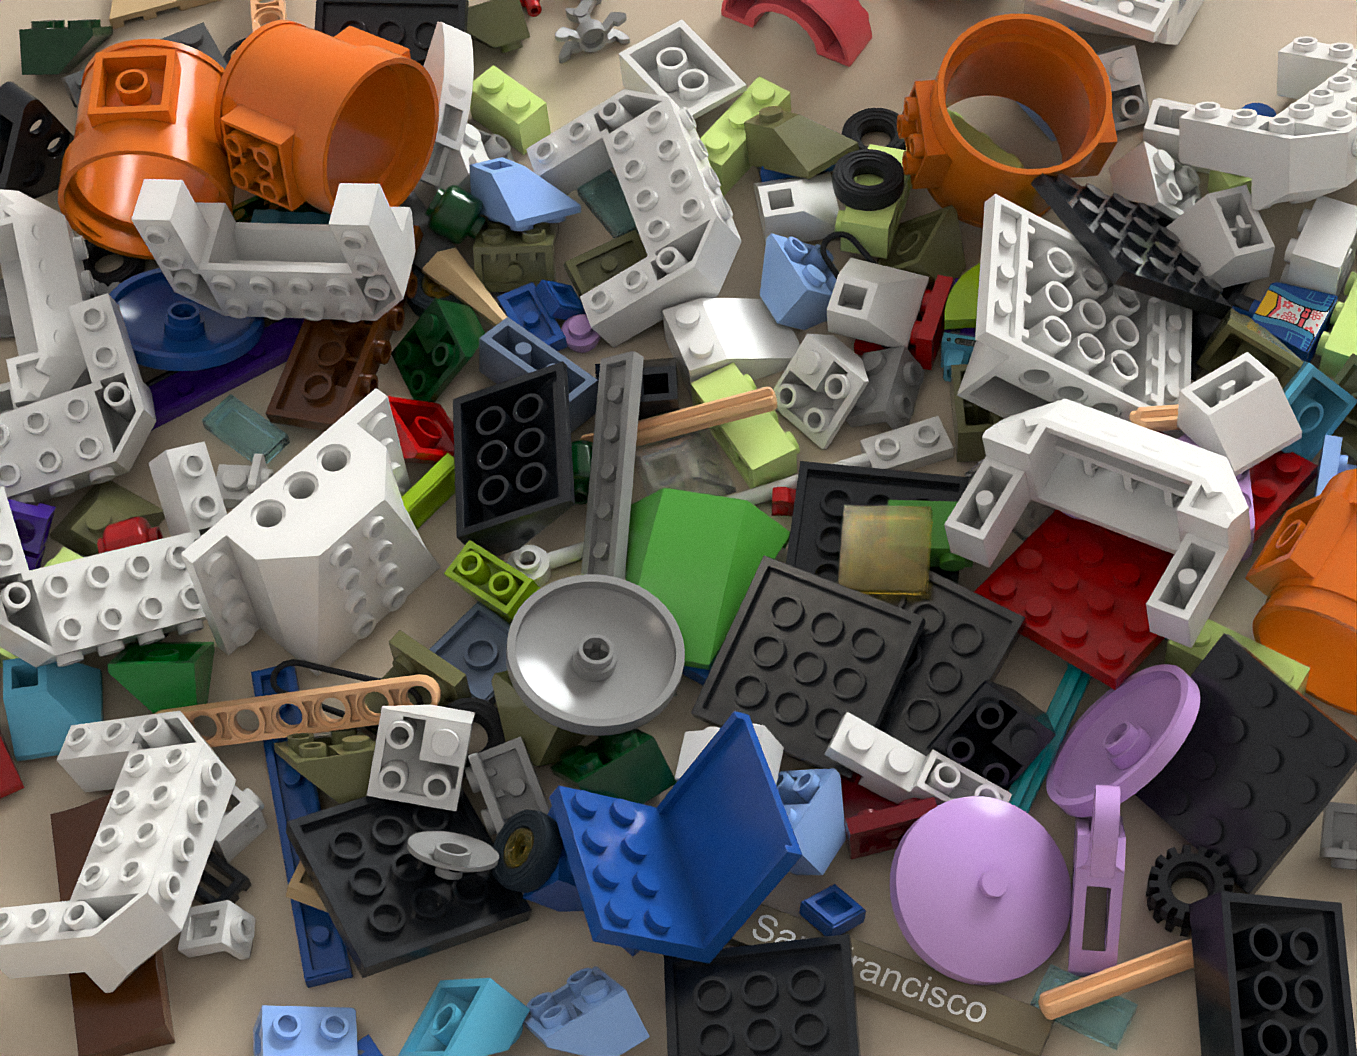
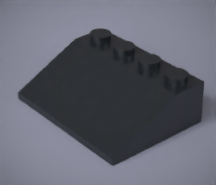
(513, 459)
(1271, 976)

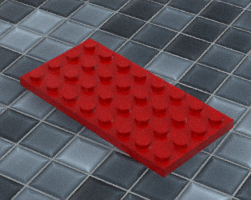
(1091, 585)

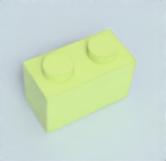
(509, 109)

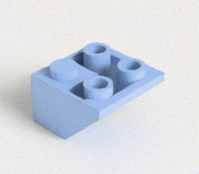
(518, 195)
(796, 282)
(816, 816)
(586, 1016)

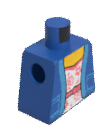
(1292, 315)

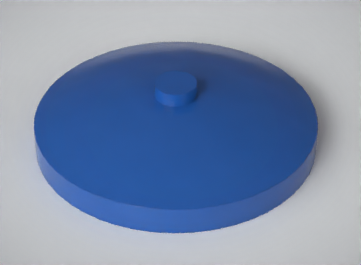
(178, 332)

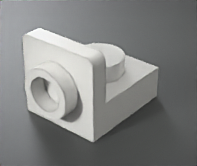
(240, 481)
(240, 824)
(217, 929)

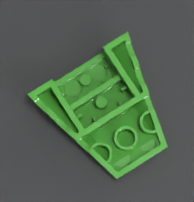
(699, 560)

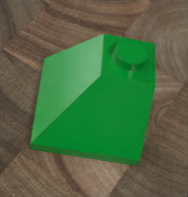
(165, 673)

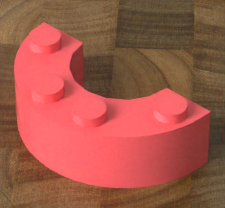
(835, 26)

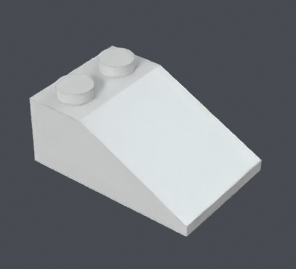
(681, 68)
(727, 330)

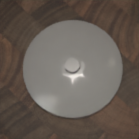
(595, 654)

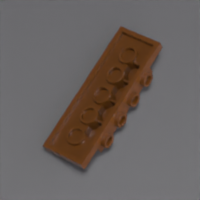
(335, 365)

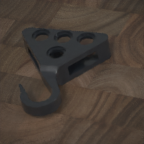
(24, 155)

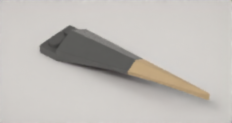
(447, 267)

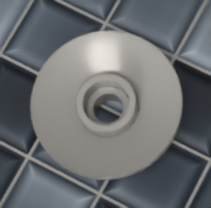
(452, 853)

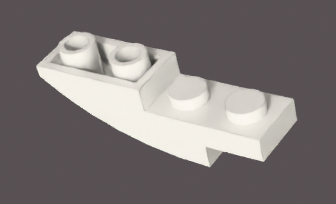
(452, 70)
(902, 772)

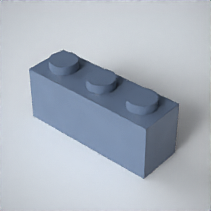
(513, 352)

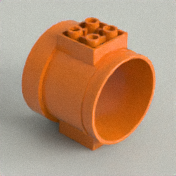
(1017, 60)
(323, 112)
(141, 118)
(1312, 591)

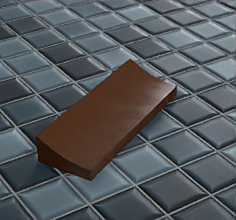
(139, 1010)

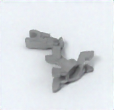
(590, 34)

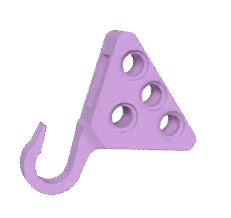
(1097, 863)

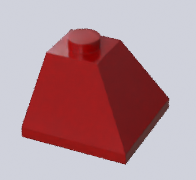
(423, 430)

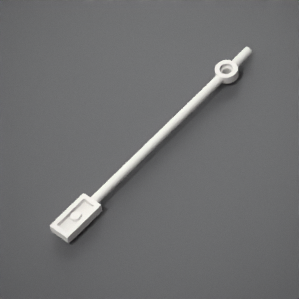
(893, 450)

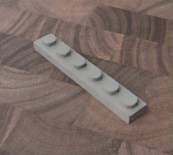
(612, 465)

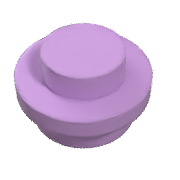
(579, 334)

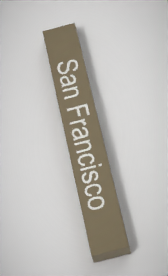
(917, 988)

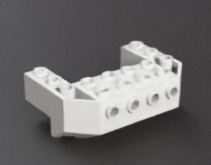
(1300, 150)
(669, 194)
(281, 270)
(41, 279)
(84, 432)
(1123, 482)
(116, 594)
(142, 858)

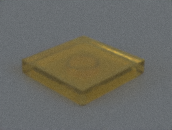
(886, 549)

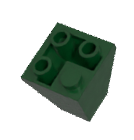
(58, 49)
(437, 348)
(618, 767)

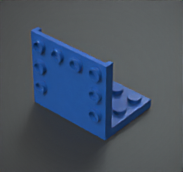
(691, 867)

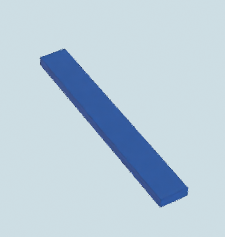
(294, 796)

